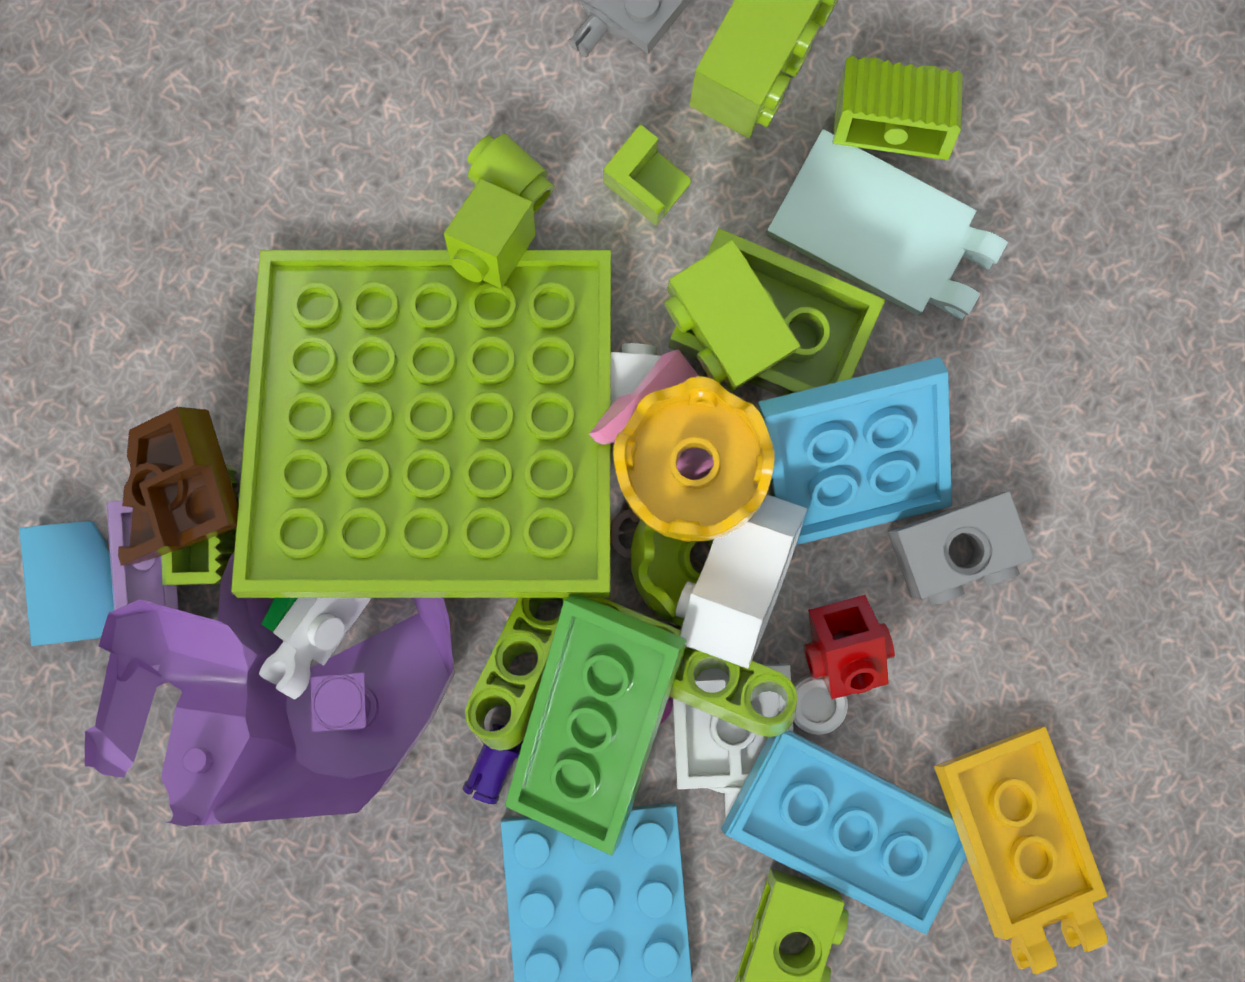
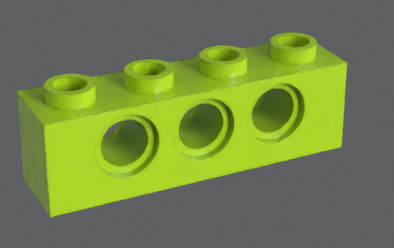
(788, 907)

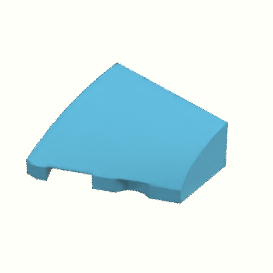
(66, 581)

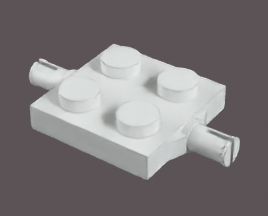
(714, 751)

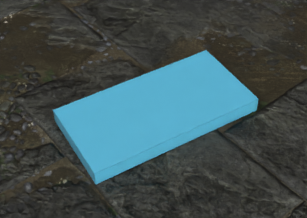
(848, 829)

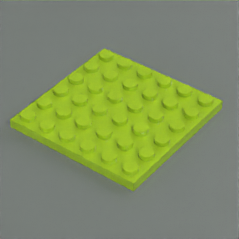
(426, 428)

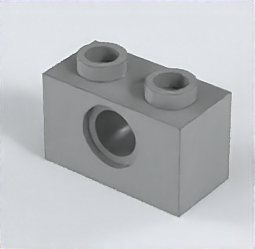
(996, 541)

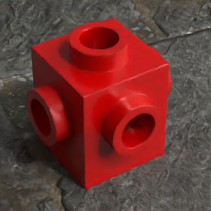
(848, 647)

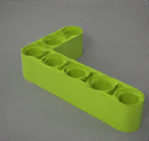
(527, 634)

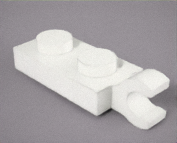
(309, 632)

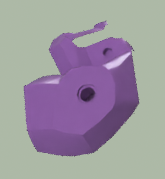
(240, 742)

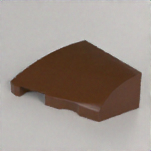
(175, 485)

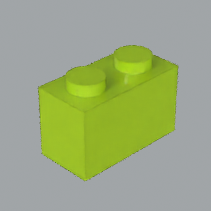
(729, 317)

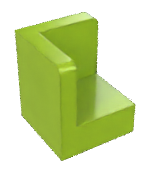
(645, 176)

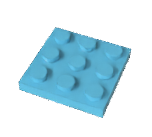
(863, 448)
(597, 913)

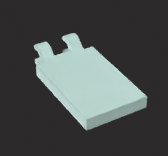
(883, 229)

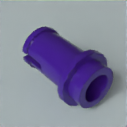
(491, 771)

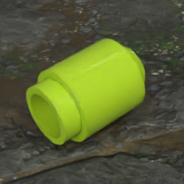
(510, 168)

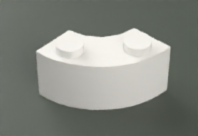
(741, 583)

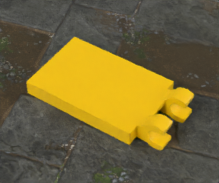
(1025, 845)

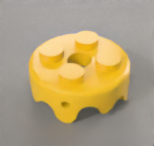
(688, 417)

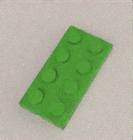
(594, 722)

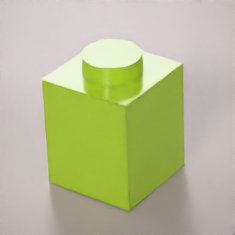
(490, 234)

